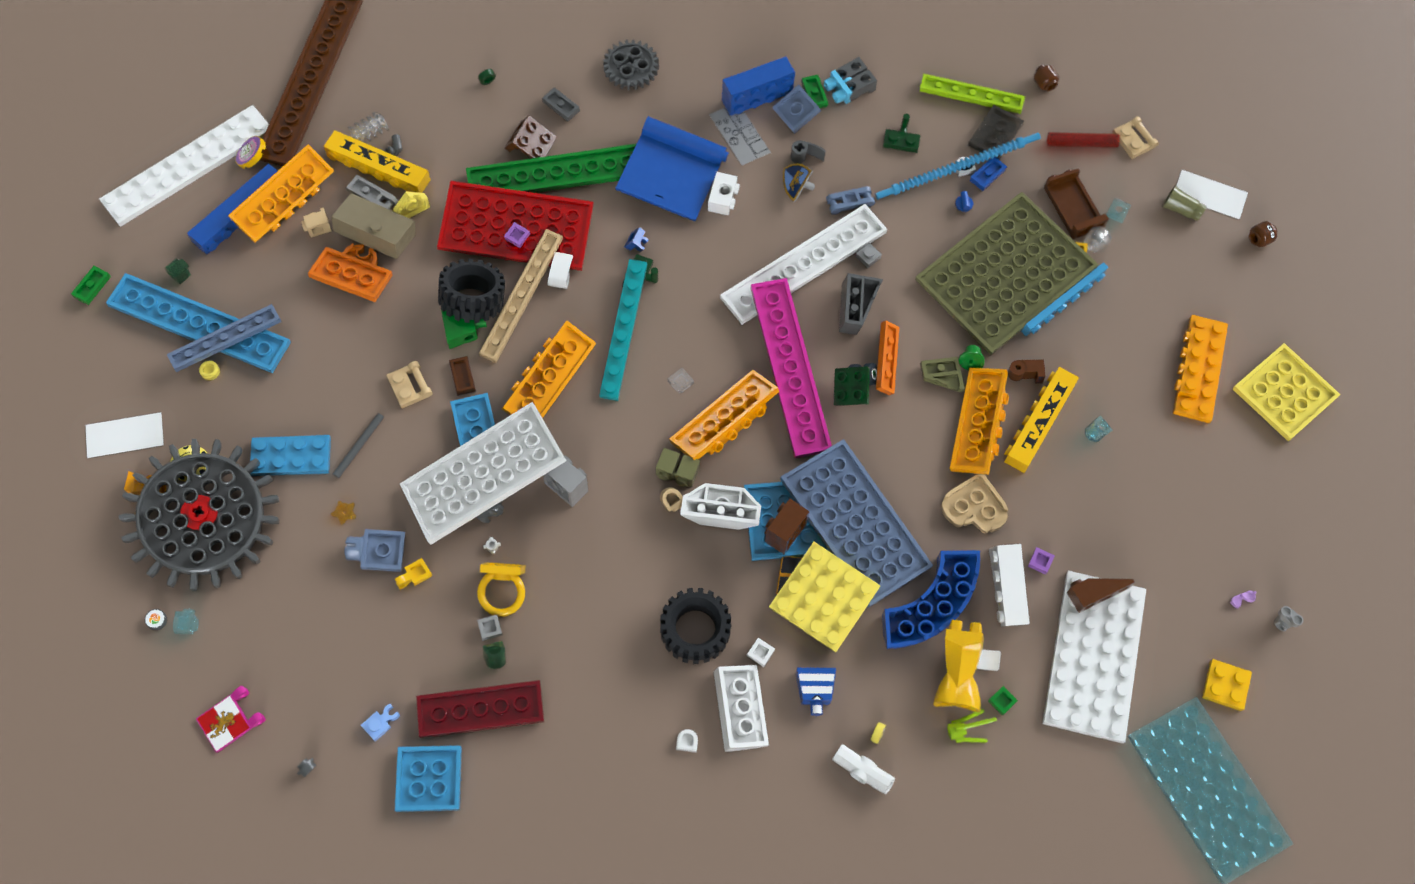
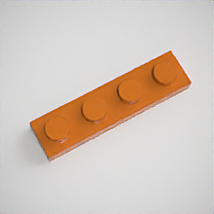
(887, 358)

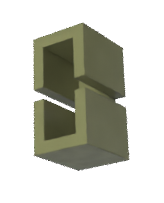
(668, 464)

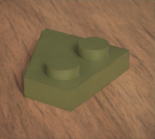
(943, 372)

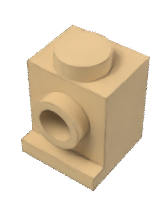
(316, 223)

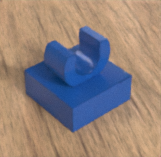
(634, 240)

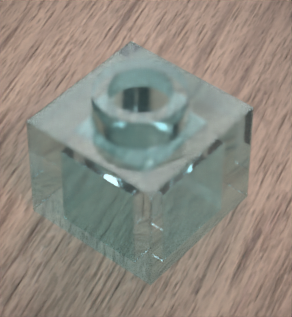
(1118, 216)

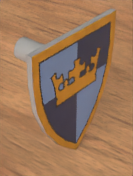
(795, 179)

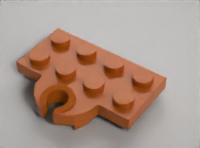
(351, 272)

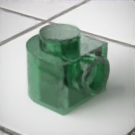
(178, 270)
(494, 655)

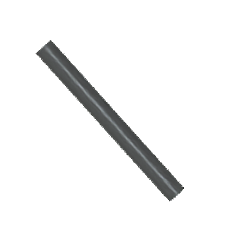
(358, 445)

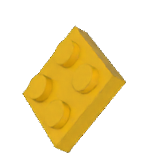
(1227, 685)

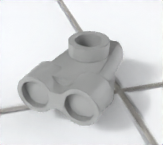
(1287, 618)

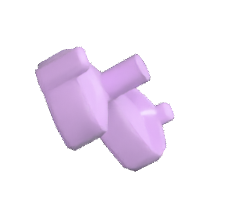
(1247, 596)

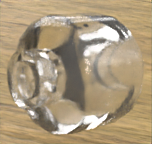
(1098, 239)

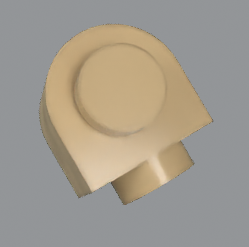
(671, 499)

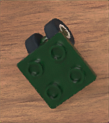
(853, 384)

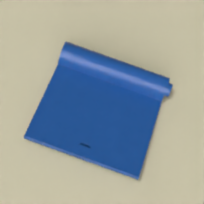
(671, 168)

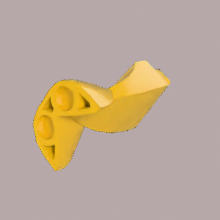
(962, 658)

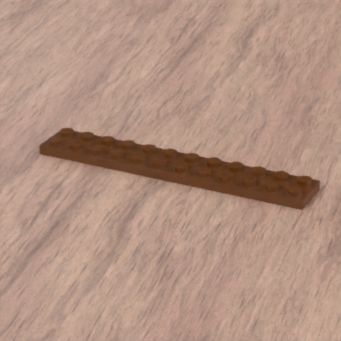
(308, 80)

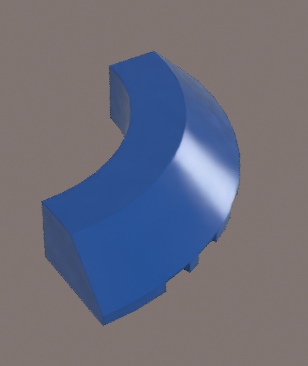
(940, 604)

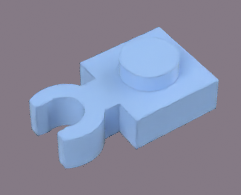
(378, 724)

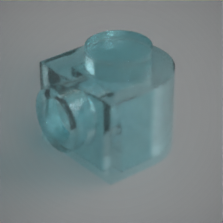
(1094, 432)
(185, 622)

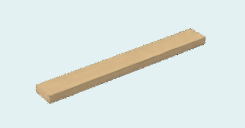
(520, 296)

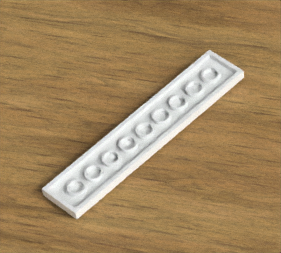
(183, 166)
(808, 259)

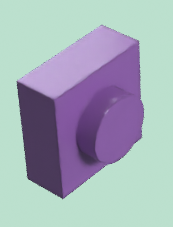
(517, 235)
(1041, 560)

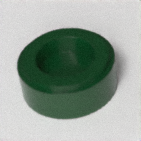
(486, 76)

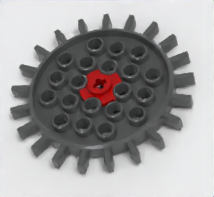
(183, 557)

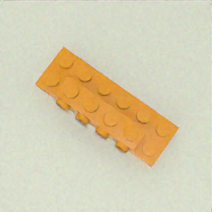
(281, 194)
(1200, 368)
(551, 370)
(725, 417)
(980, 421)

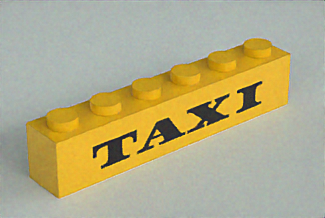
(376, 163)
(1041, 419)

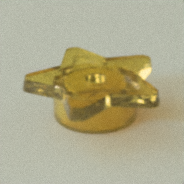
(344, 507)

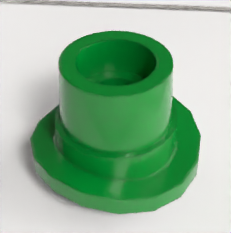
(971, 358)

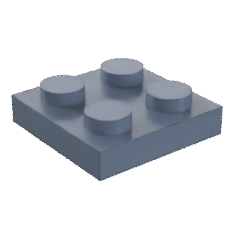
(796, 109)

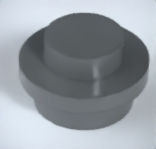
(306, 767)

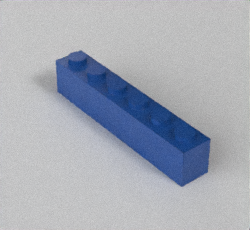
(217, 225)

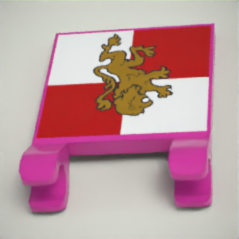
(227, 721)

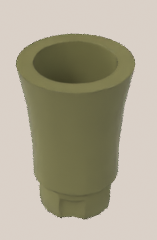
(1184, 204)

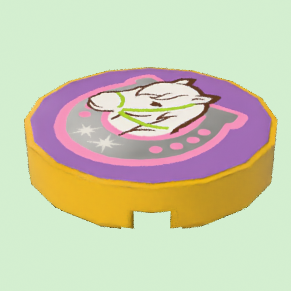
(250, 152)

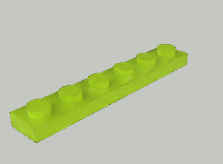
(971, 93)

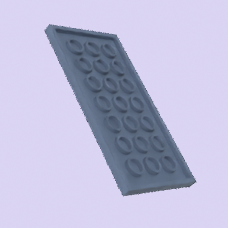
(856, 519)

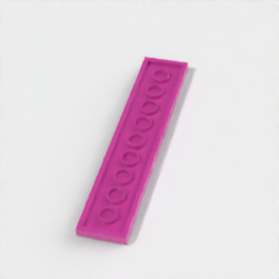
(791, 368)

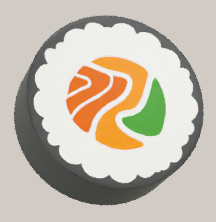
(155, 619)

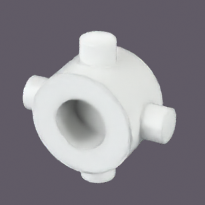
(492, 545)

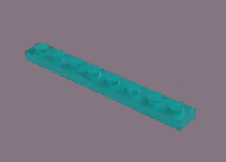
(623, 330)

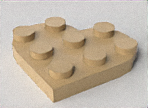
(975, 504)

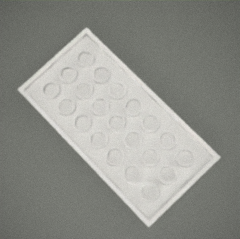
(482, 473)
(1095, 664)

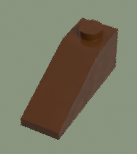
(1095, 590)

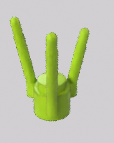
(957, 729)

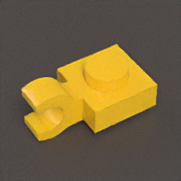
(415, 573)

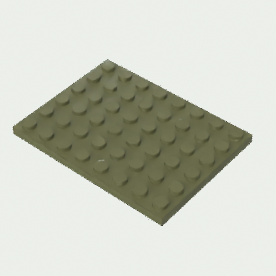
(1006, 272)

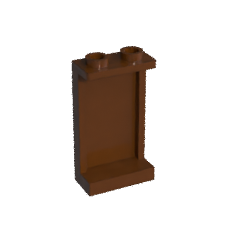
(1073, 203)

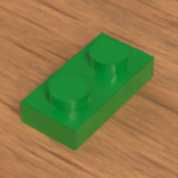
(813, 87)
(91, 285)

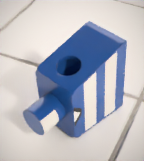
(815, 687)

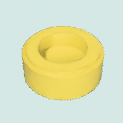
(209, 370)
(878, 733)

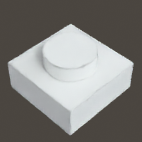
(760, 652)

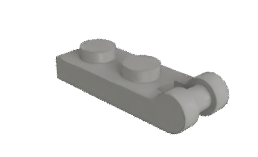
(371, 192)

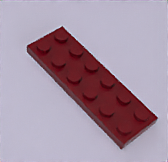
(479, 709)

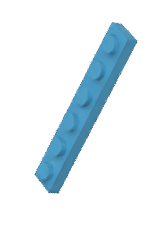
(1060, 304)

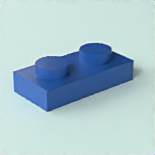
(988, 173)

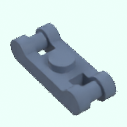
(850, 199)

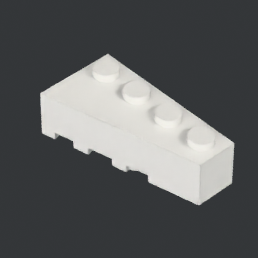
(1009, 584)

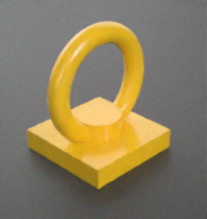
(506, 572)

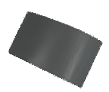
(802, 148)

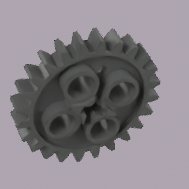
(631, 64)

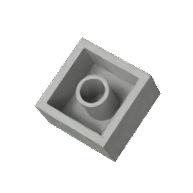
(567, 482)

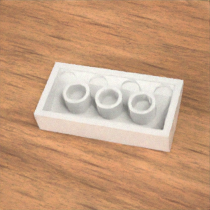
(740, 707)

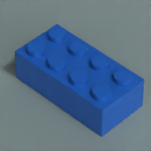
(758, 86)

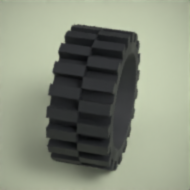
(471, 276)
(695, 602)

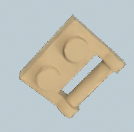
(1131, 141)
(403, 388)

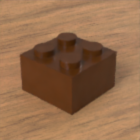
(786, 526)

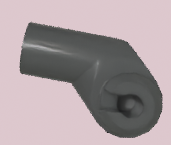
(397, 145)

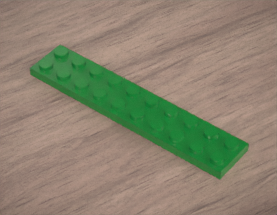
(555, 171)

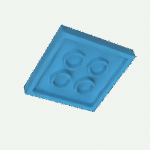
(428, 778)

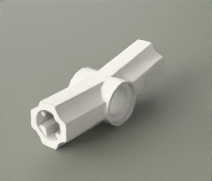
(863, 769)

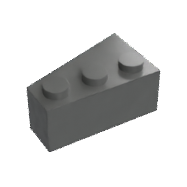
(856, 300)

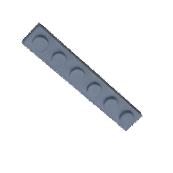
(223, 338)

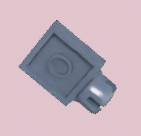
(377, 550)

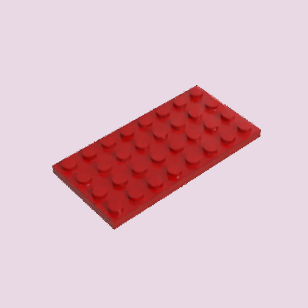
(481, 215)

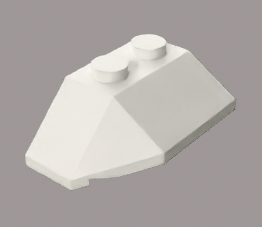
(721, 507)

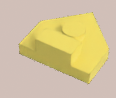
(411, 204)

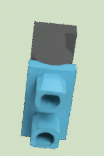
(850, 81)

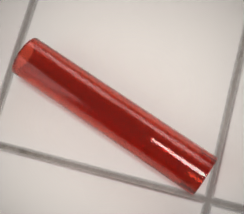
(1102, 140)

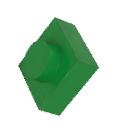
(1002, 700)

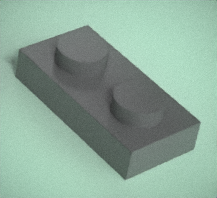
(561, 104)

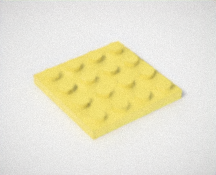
(1286, 392)
(824, 596)

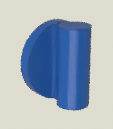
(964, 202)

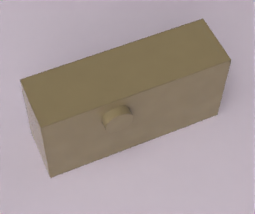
(373, 226)

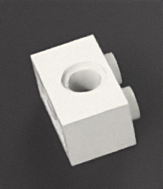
(723, 184)

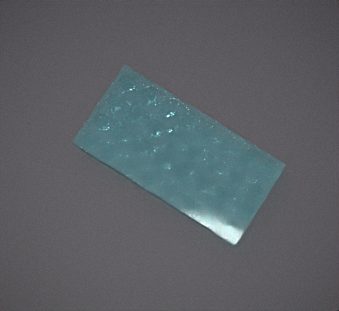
(1210, 791)

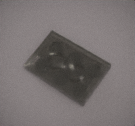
(995, 130)

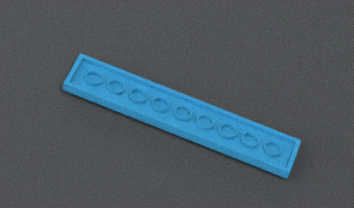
(193, 320)

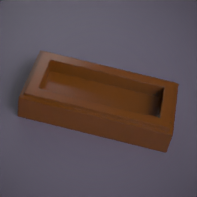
(462, 375)

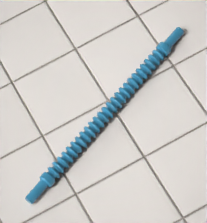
(1018, 143)

